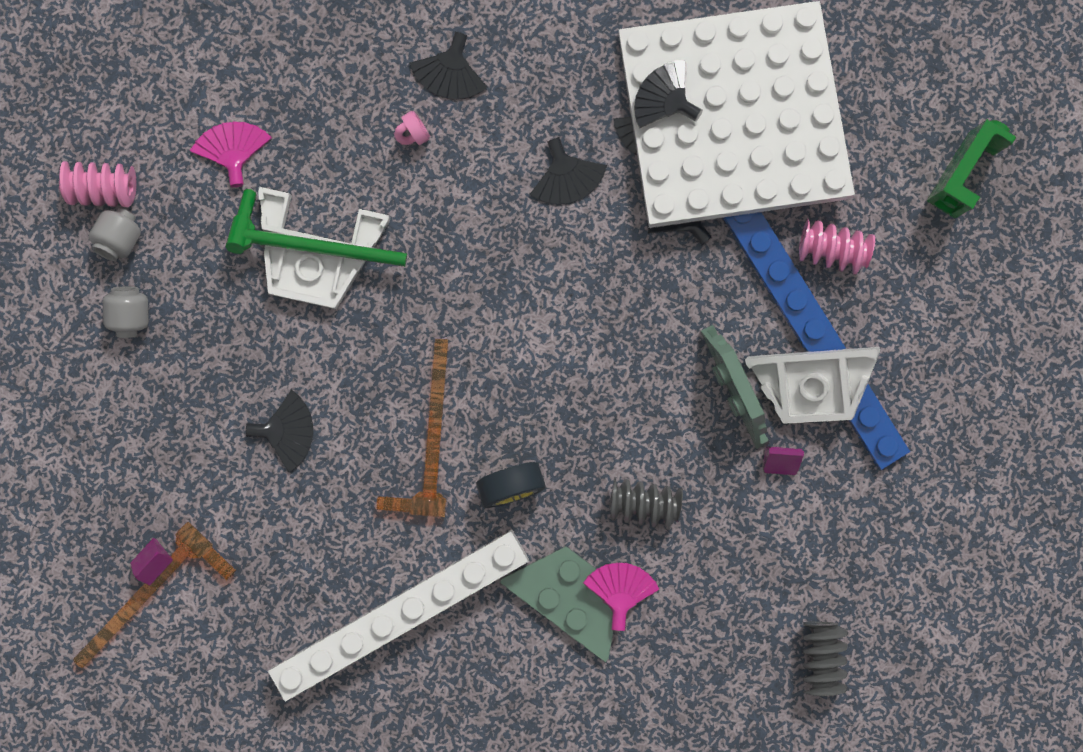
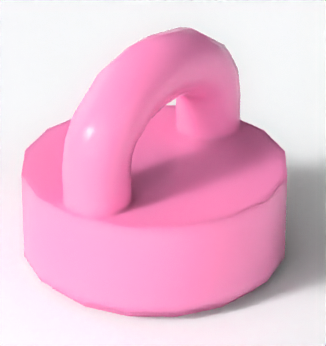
(416, 128)

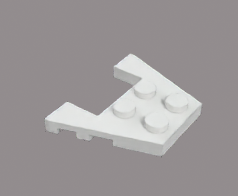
(310, 275)

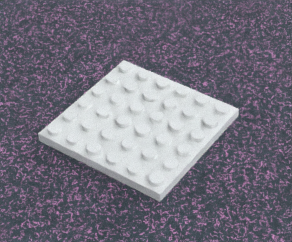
(766, 120)

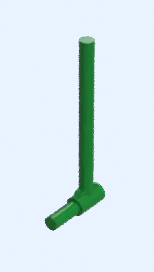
(243, 234)

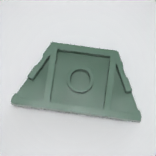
(730, 373)
(558, 593)

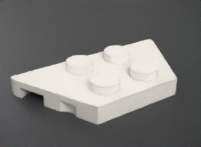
(816, 383)

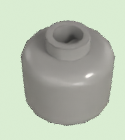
(114, 234)
(125, 311)

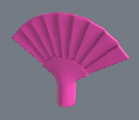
(231, 146)
(620, 588)

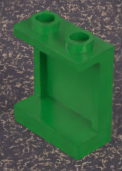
(949, 193)

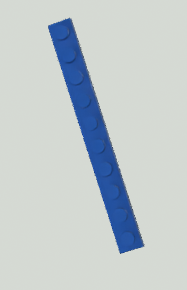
(812, 327)

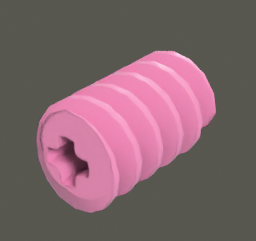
(96, 186)
(836, 246)

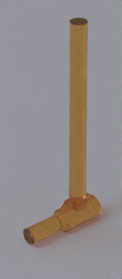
(429, 501)
(191, 545)

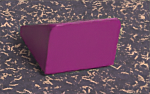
(782, 460)
(150, 562)

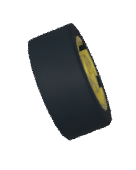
(510, 484)

